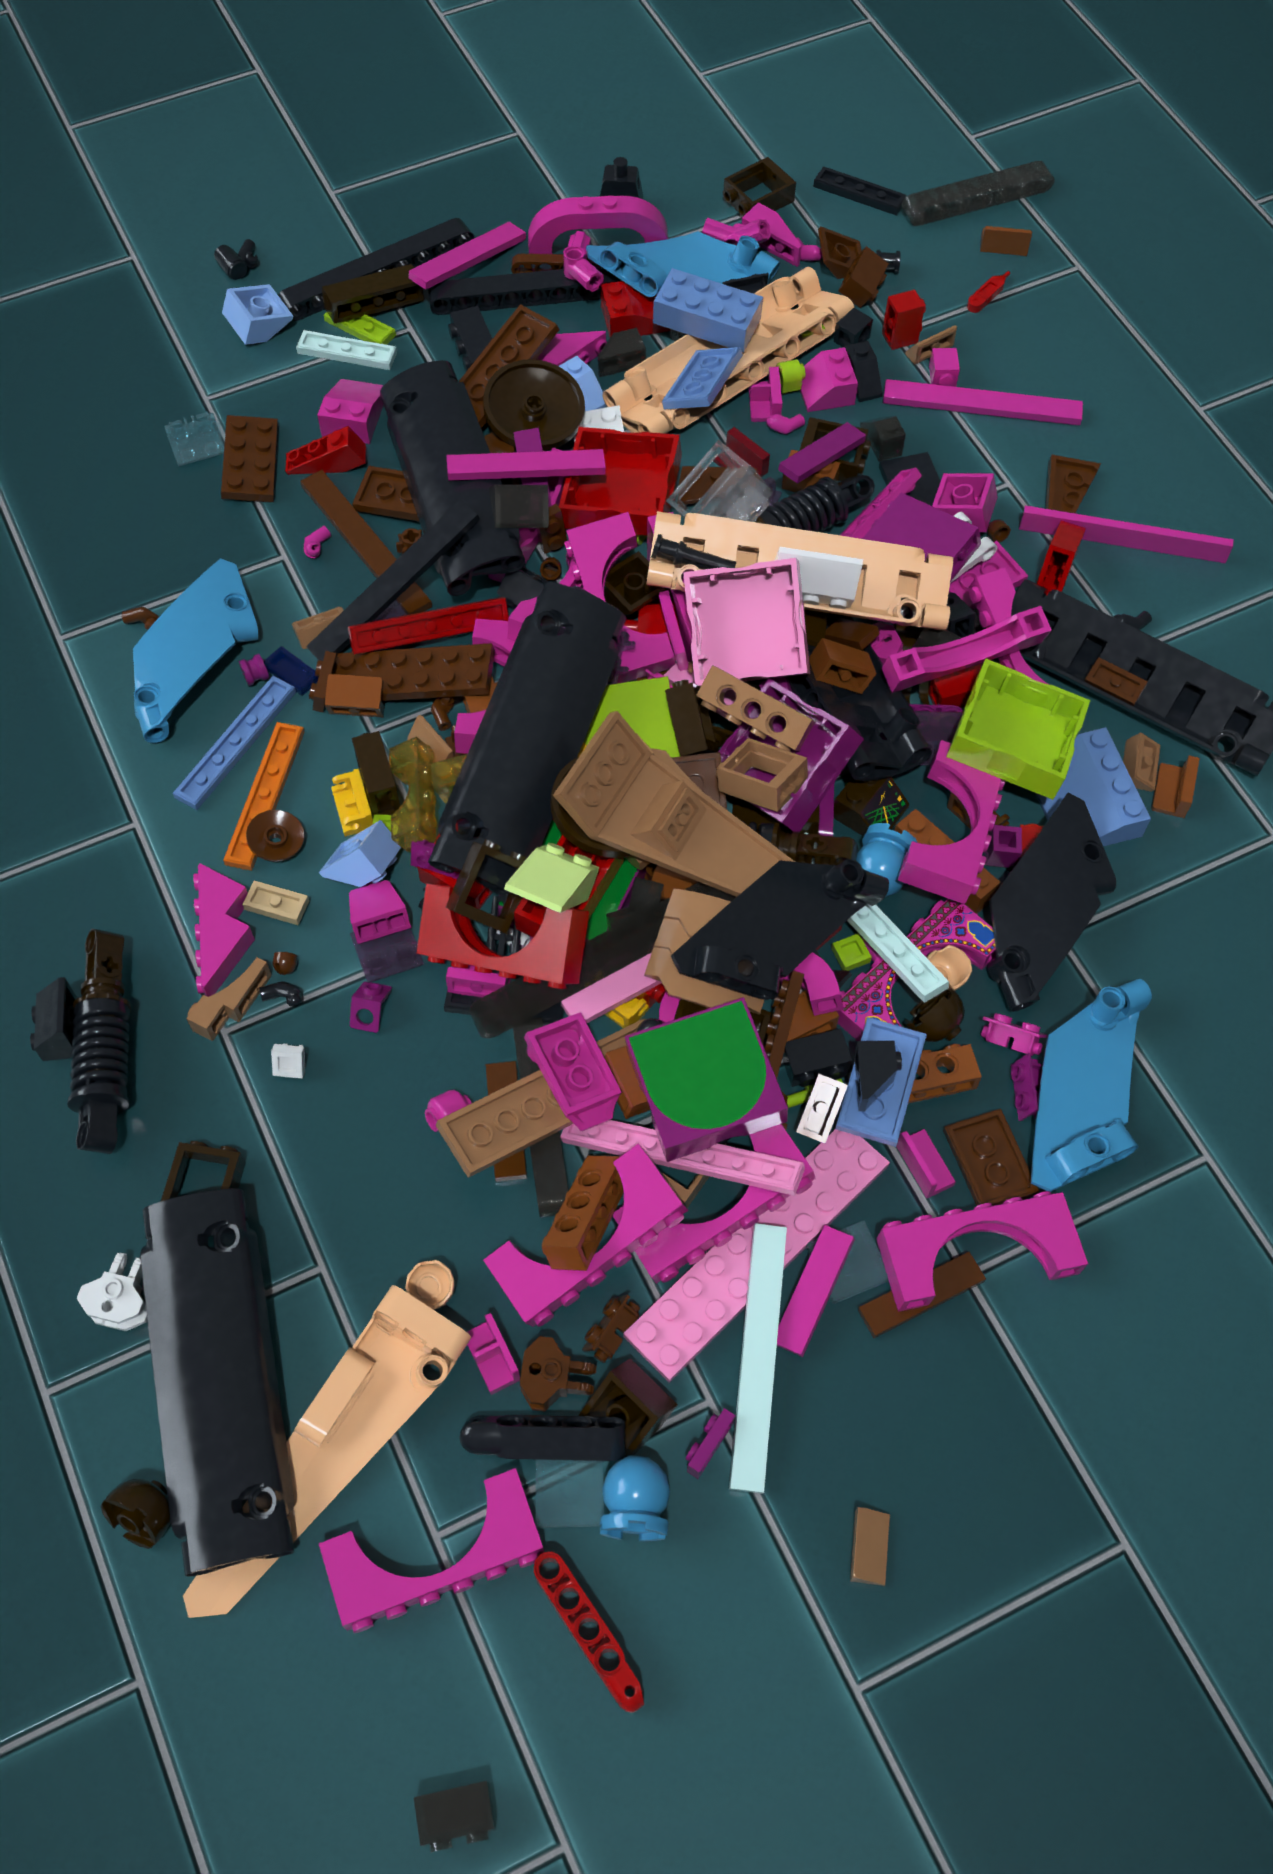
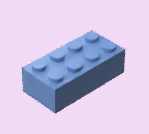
(707, 309)

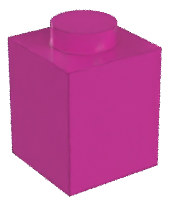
(944, 366)

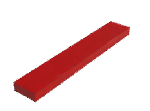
(424, 625)

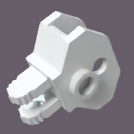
(115, 1298)

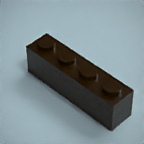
(371, 294)

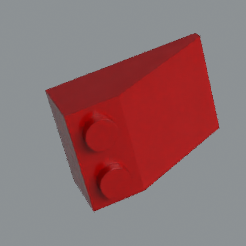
(628, 309)

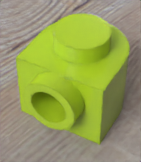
(791, 375)

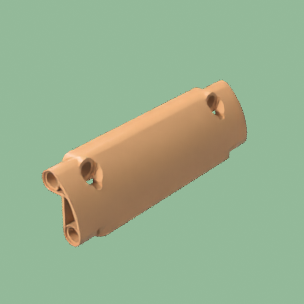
(773, 341)
(888, 578)

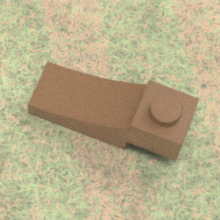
(232, 1002)

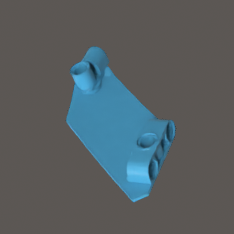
(648, 264)
(188, 644)
(1087, 1089)

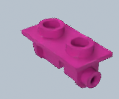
(1025, 1036)

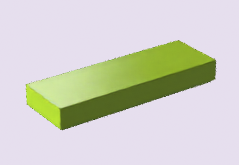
(365, 328)

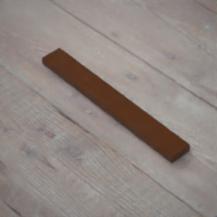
(360, 536)

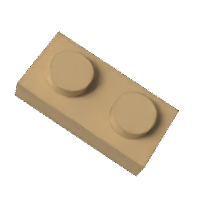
(276, 902)

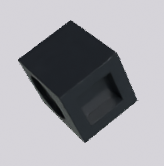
(853, 328)

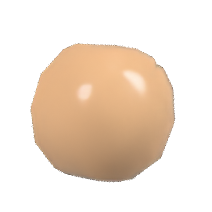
(952, 964)
(431, 1283)

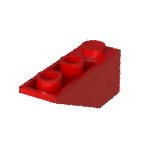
(332, 454)

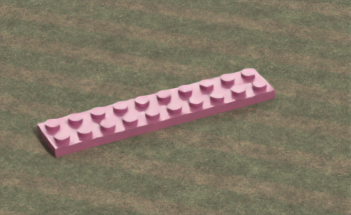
(717, 1285)

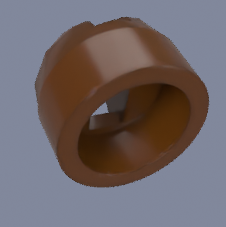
(998, 530)
(549, 572)
(284, 962)

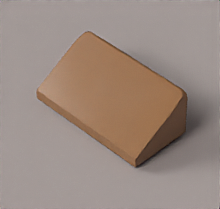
(923, 349)
(312, 626)
(429, 736)
(1142, 760)
(870, 1547)

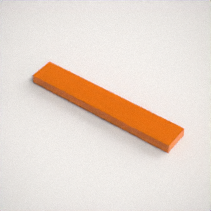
(265, 790)

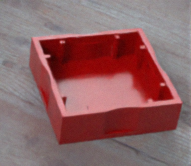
(636, 480)

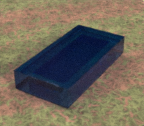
(291, 670)

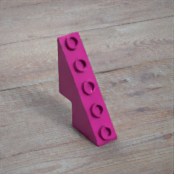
(568, 345)
(220, 933)

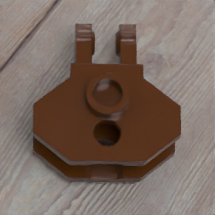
(554, 1374)

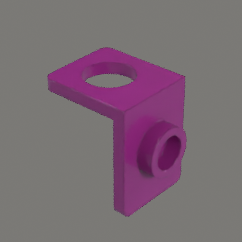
(369, 997)

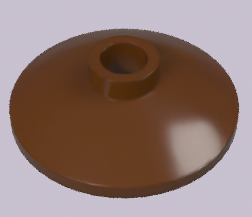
(272, 825)

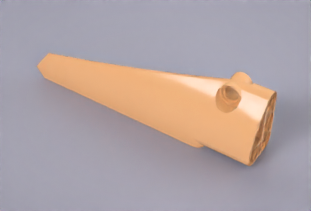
(347, 1424)

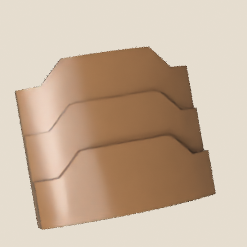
(683, 918)

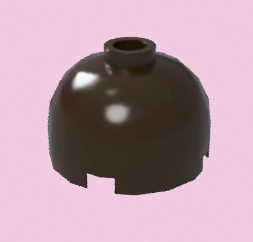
(938, 1016)
(140, 1509)

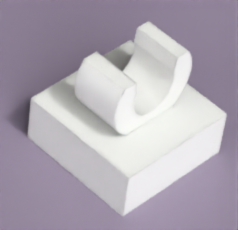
(288, 1061)

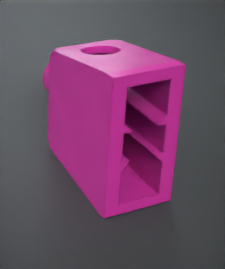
(376, 911)

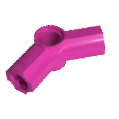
(757, 230)
(576, 263)

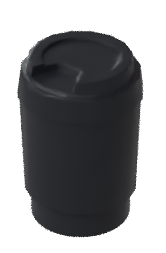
(230, 262)

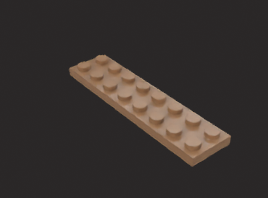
(511, 1117)

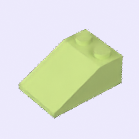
(554, 878)

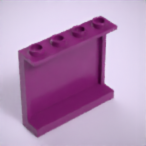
(928, 528)

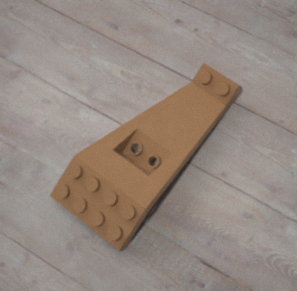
(654, 813)

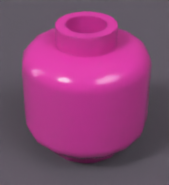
(444, 1105)

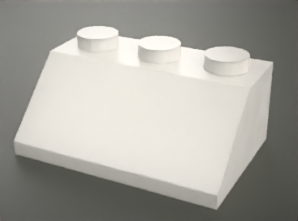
(826, 576)

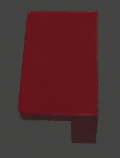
(747, 450)

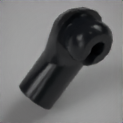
(246, 253)
(1137, 622)
(281, 989)

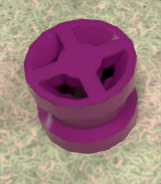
(253, 669)

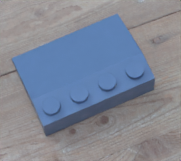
(1105, 786)

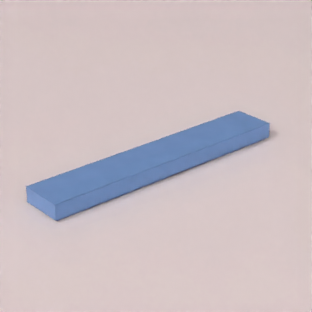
(234, 743)

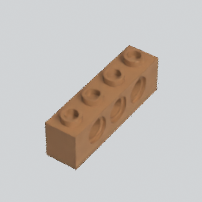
(719, 682)

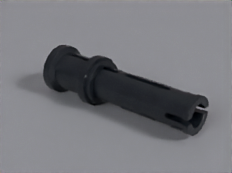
(680, 553)

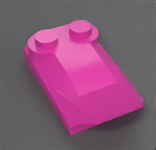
(575, 1070)

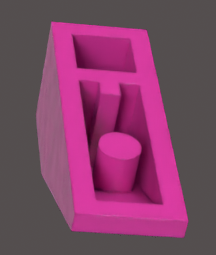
(782, 241)

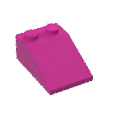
(351, 405)

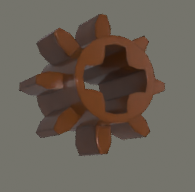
(407, 539)

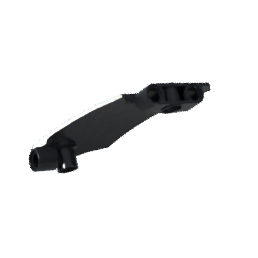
(1047, 902)
(777, 924)

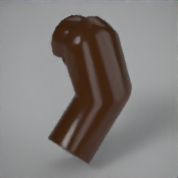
(139, 614)
(440, 711)

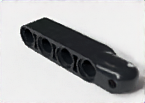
(545, 1437)

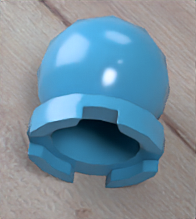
(884, 853)
(636, 1496)

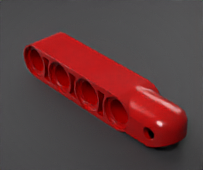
(617, 1680)

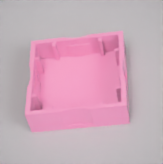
(748, 620)

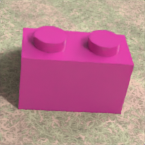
(829, 381)
(968, 493)

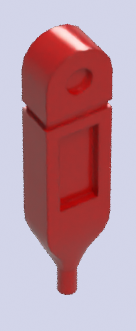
(986, 293)

